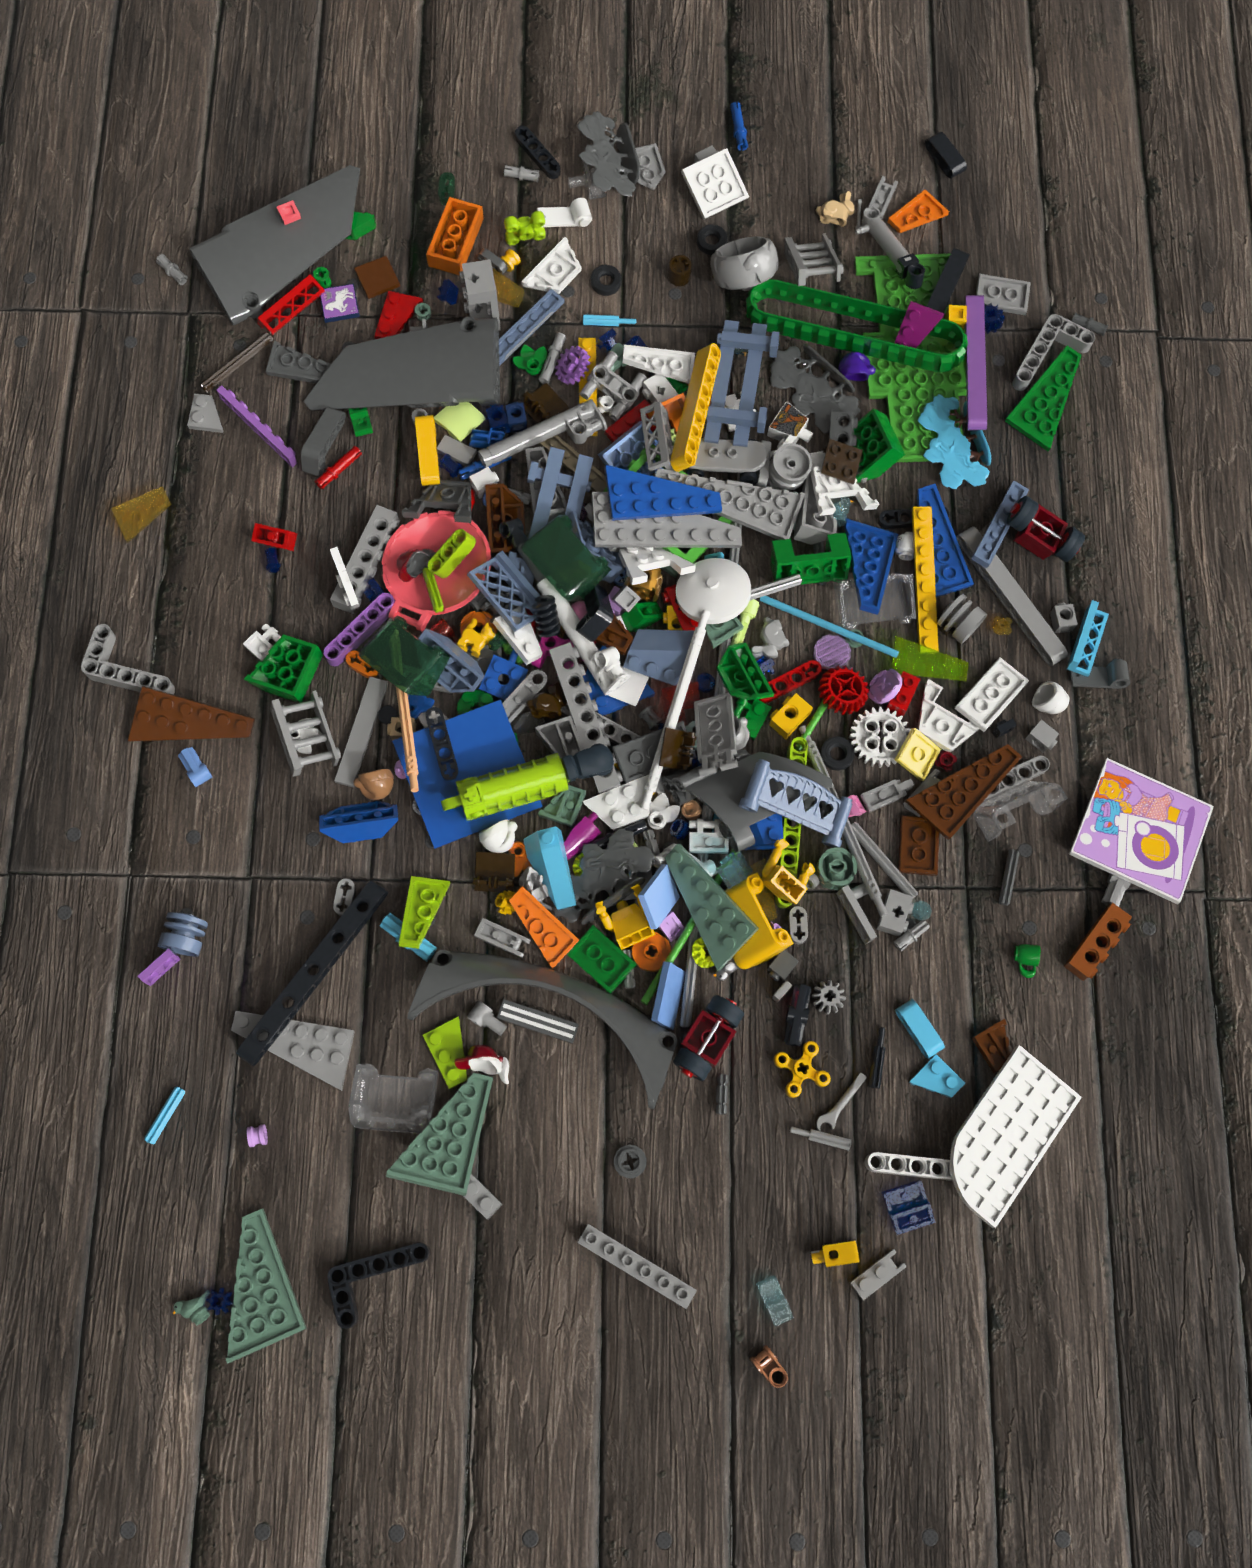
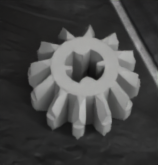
(835, 1001)

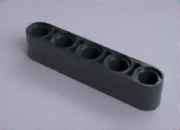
(948, 280)

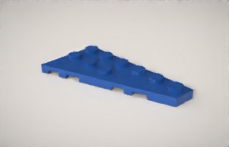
(949, 563)

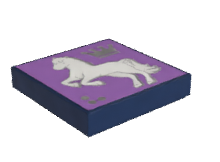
(339, 303)

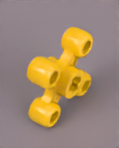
(804, 1061)

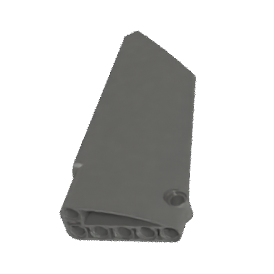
(263, 255)
(416, 369)

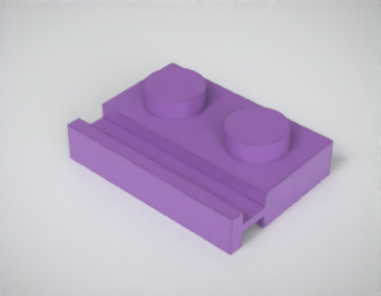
(159, 967)

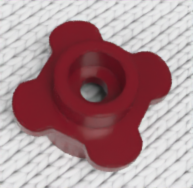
(946, 756)

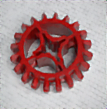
(850, 699)

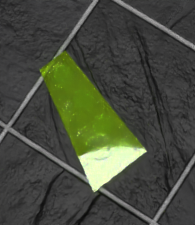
(927, 662)

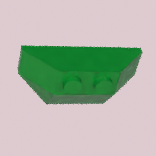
(742, 674)

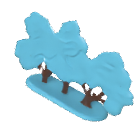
(952, 447)

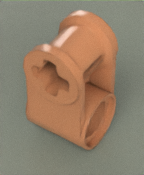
(769, 1366)

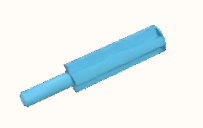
(606, 320)

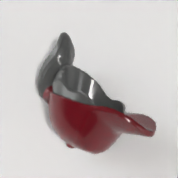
(412, 563)

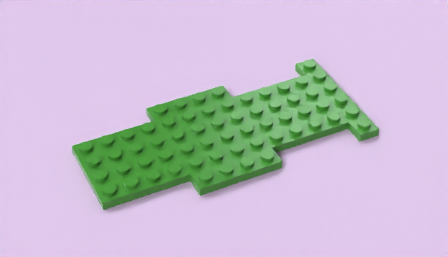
(906, 386)

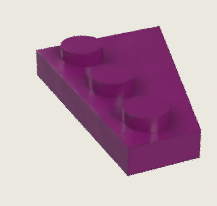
(917, 324)

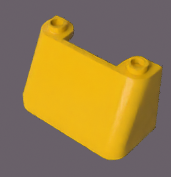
(765, 942)

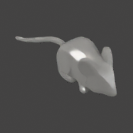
(533, 884)

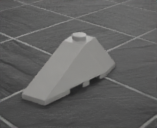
(809, 525)

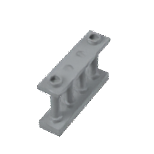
(800, 267)
(291, 745)

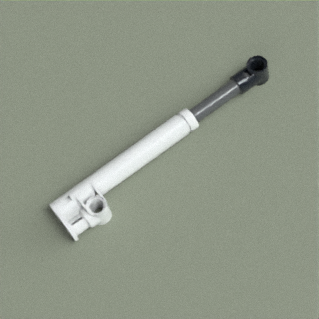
(602, 664)

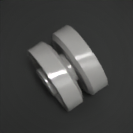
(790, 466)

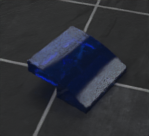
(908, 1207)

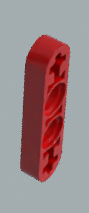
(789, 683)

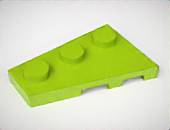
(446, 1046)

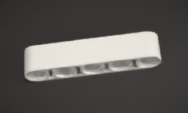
(905, 1166)

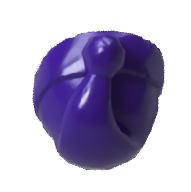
(856, 366)

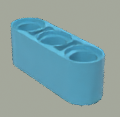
(920, 1028)

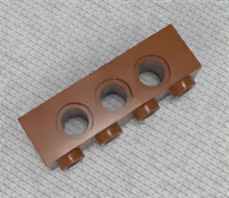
(1111, 915)

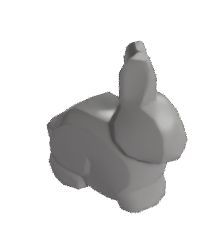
(772, 638)

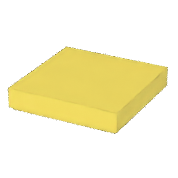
(917, 754)

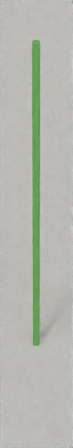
(691, 924)

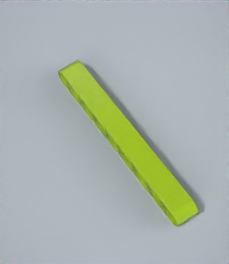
(795, 831)

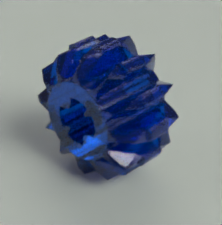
(993, 318)

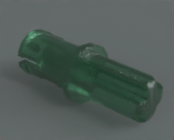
(497, 642)

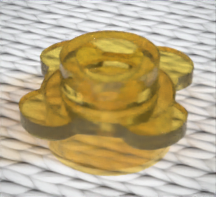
(998, 629)

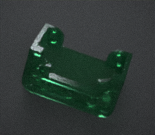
(565, 559)
(404, 658)

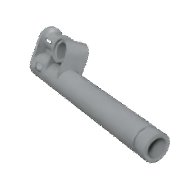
(581, 418)

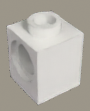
(481, 479)

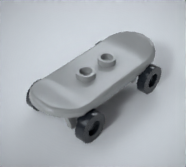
(730, 458)

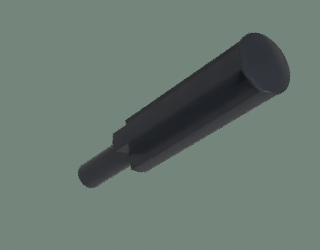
(877, 1061)

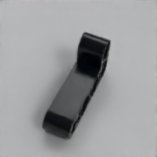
(598, 614)

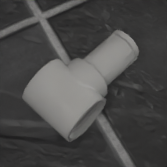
(483, 1016)

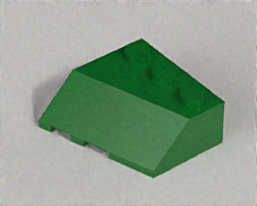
(878, 443)
(287, 668)

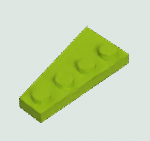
(421, 907)

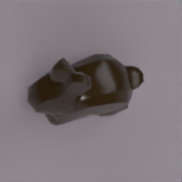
(548, 704)

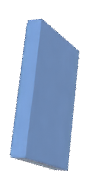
(668, 995)

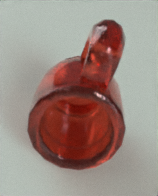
(444, 629)

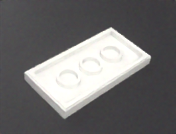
(991, 694)

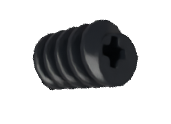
(547, 615)

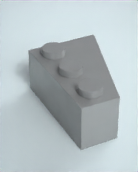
(560, 737)

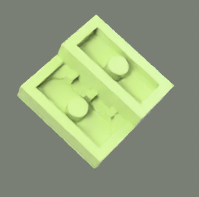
(459, 419)

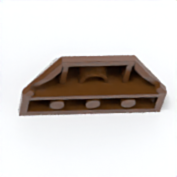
(501, 507)

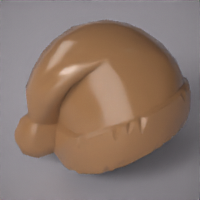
(375, 784)

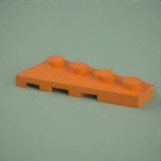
(545, 929)

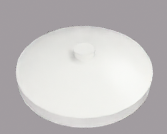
(715, 587)

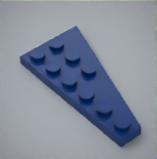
(646, 496)
(870, 561)

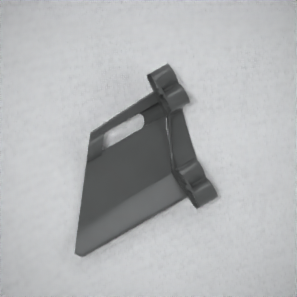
(725, 789)

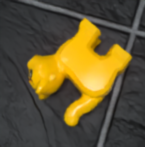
(475, 639)

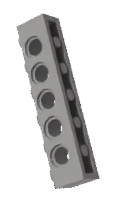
(380, 518)
(637, 1266)

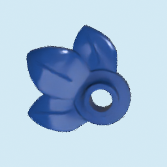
(419, 704)

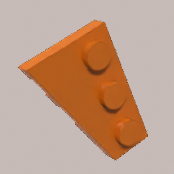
(917, 212)

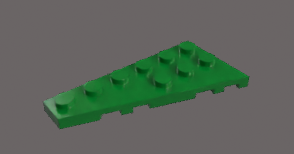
(1043, 405)

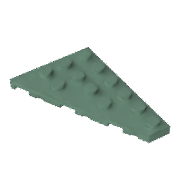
(448, 1145)
(263, 1295)

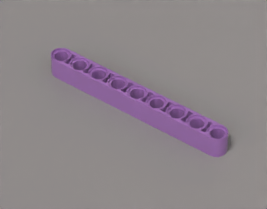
(976, 363)

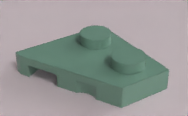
(564, 807)

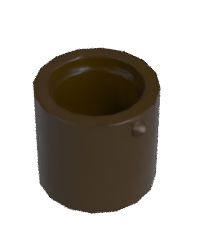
(679, 270)

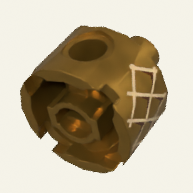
(649, 589)

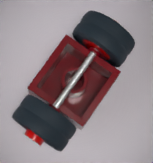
(1043, 531)
(708, 1038)

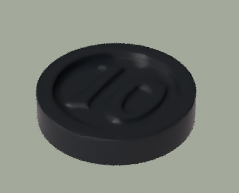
(386, 713)

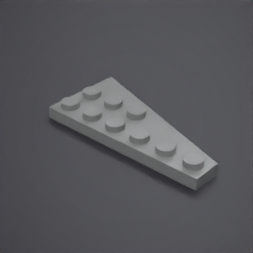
(310, 1046)

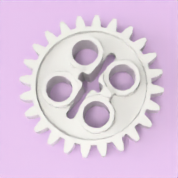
(862, 736)

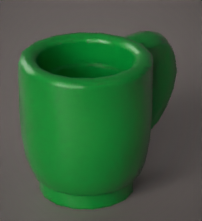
(1027, 955)

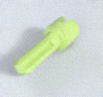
(745, 616)

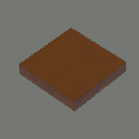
(377, 277)

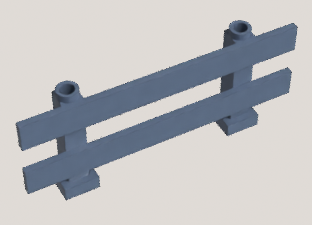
(745, 416)
(550, 479)

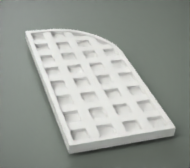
(1008, 1134)

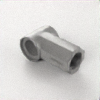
(1115, 890)

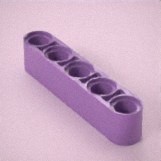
(358, 638)

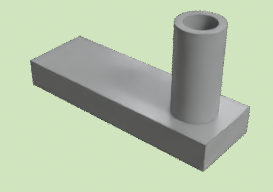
(849, 901)

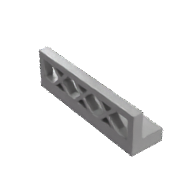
(664, 447)

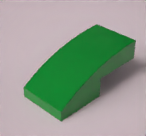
(360, 421)

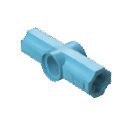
(393, 926)

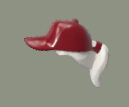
(486, 1060)

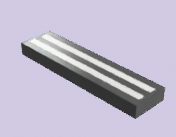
(538, 1021)

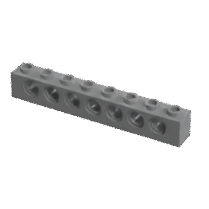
(568, 653)

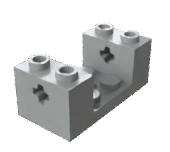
(479, 290)

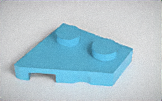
(938, 1078)

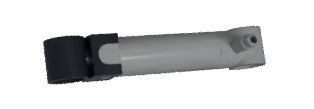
(906, 264)

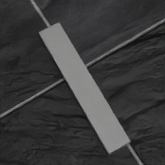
(361, 731)

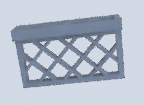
(518, 585)

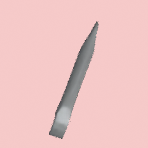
(833, 1114)

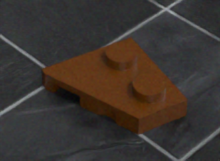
(616, 636)
(994, 1045)

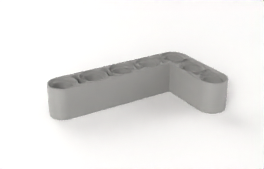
(1059, 333)
(103, 667)

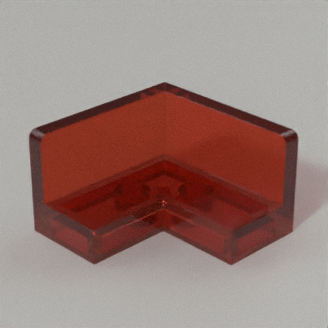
(691, 696)

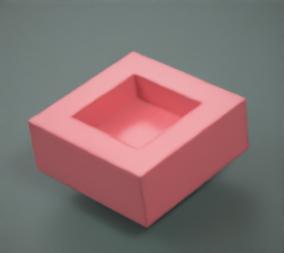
(288, 212)

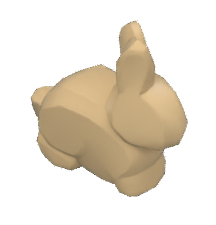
(835, 211)

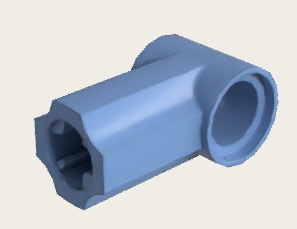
(195, 768)

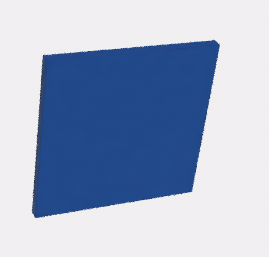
(481, 745)

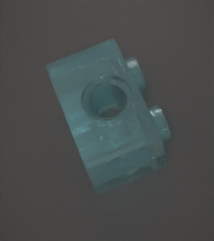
(733, 869)

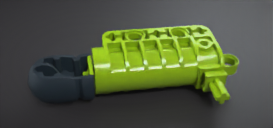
(527, 782)

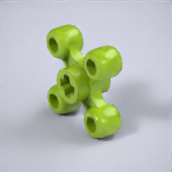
(524, 228)

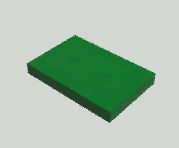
(601, 959)

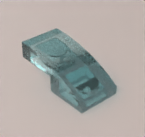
(774, 1300)

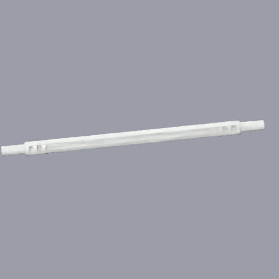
(676, 705)

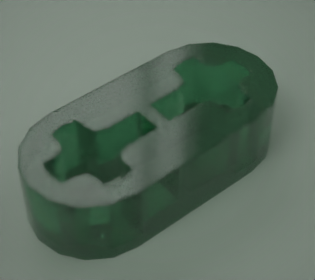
(450, 188)

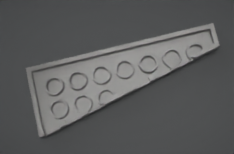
(755, 507)

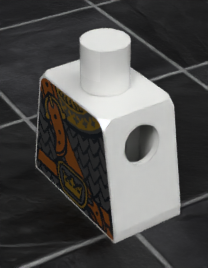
(788, 422)

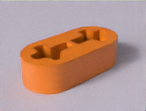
(360, 667)

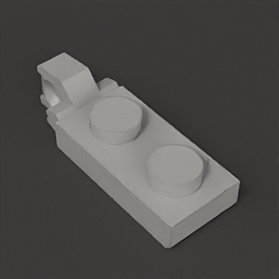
(885, 794)

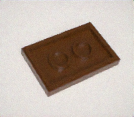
(918, 847)

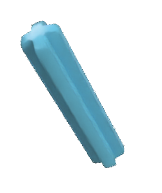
(164, 1115)

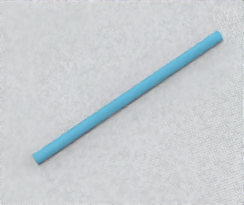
(830, 626)

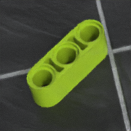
(451, 553)

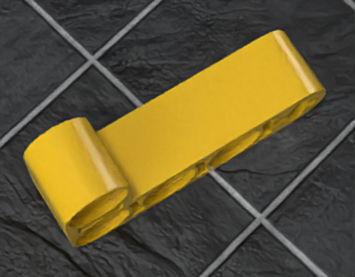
(427, 450)

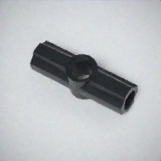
(797, 1015)

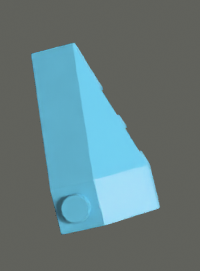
(548, 857)

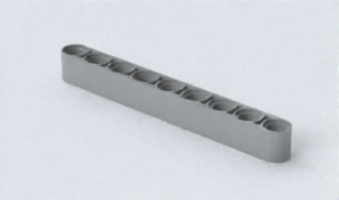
(1015, 601)

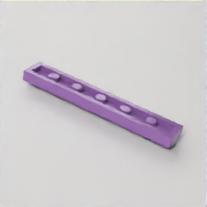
(254, 423)

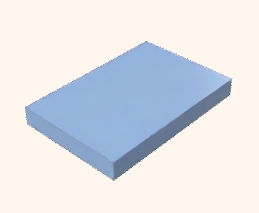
(658, 896)

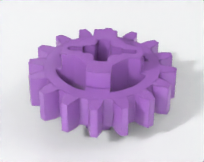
(573, 363)

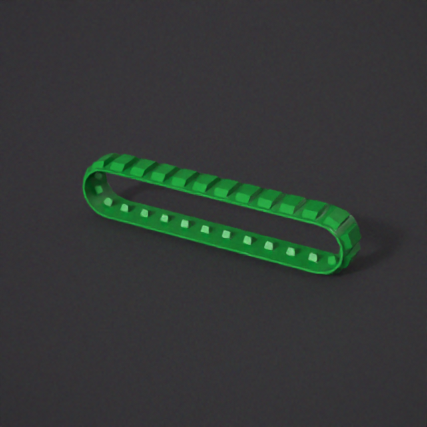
(849, 341)

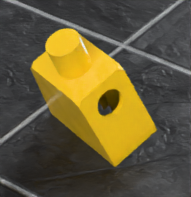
(846, 1251)

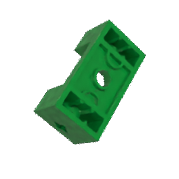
(827, 566)

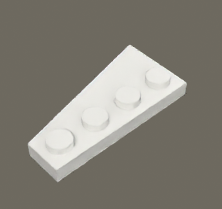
(664, 362)

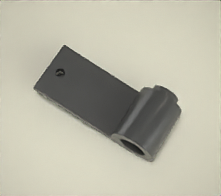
(1113, 676)

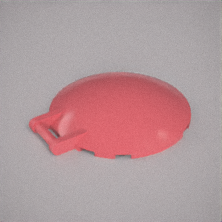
(431, 533)

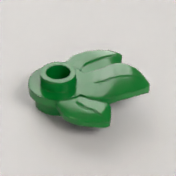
(531, 358)

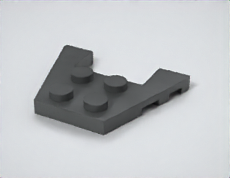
(447, 495)

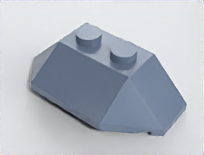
(461, 670)

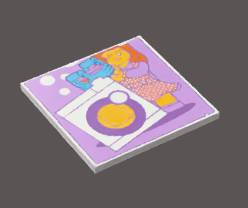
(1141, 831)

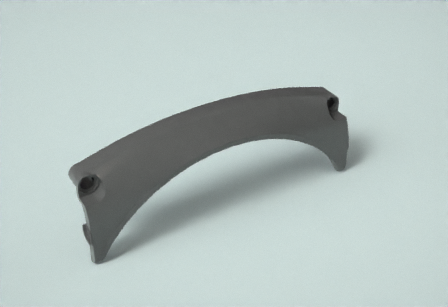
(634, 1028)

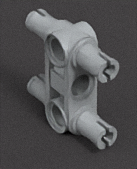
(613, 385)

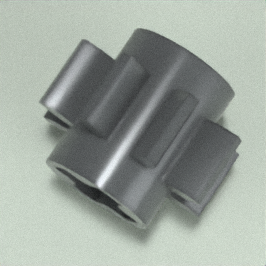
(478, 601)

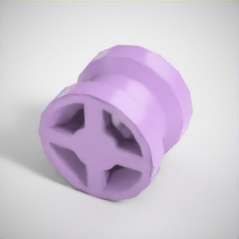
(257, 1135)

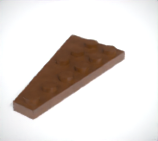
(178, 718)
(959, 795)

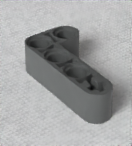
(321, 440)

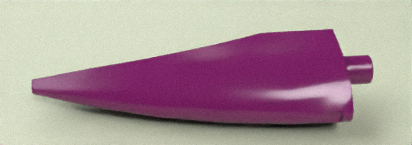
(581, 834)

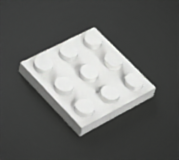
(715, 184)

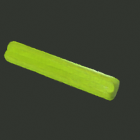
(433, 590)

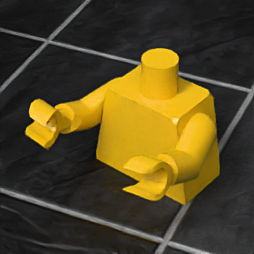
(780, 880)
(627, 923)

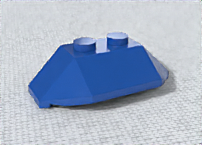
(359, 821)

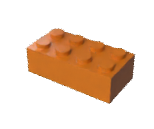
(455, 236)

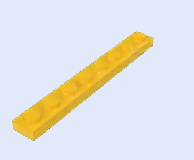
(925, 577)

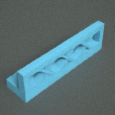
(1083, 639)

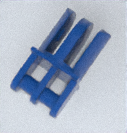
(485, 438)

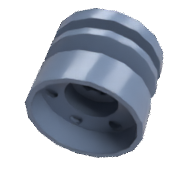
(183, 931)

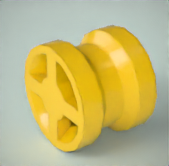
(511, 259)

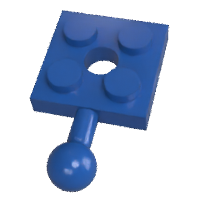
(502, 666)

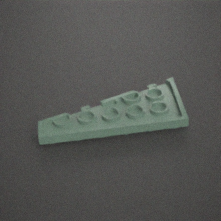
(716, 915)

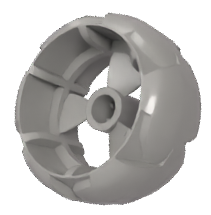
(744, 263)

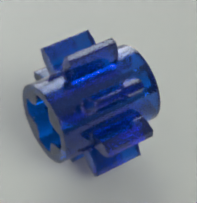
(225, 1303)

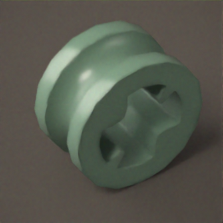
(422, 306)

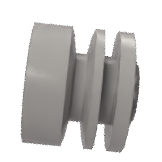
(961, 618)

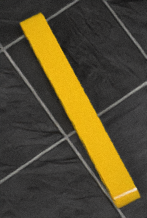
(695, 408)

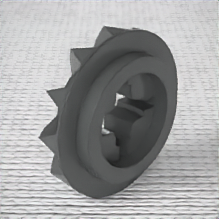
(621, 1157)

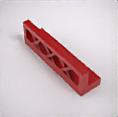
(287, 301)

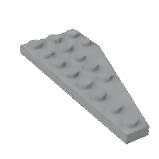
(660, 532)

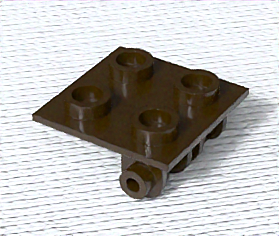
(543, 403)
(841, 461)
(676, 749)
(494, 872)

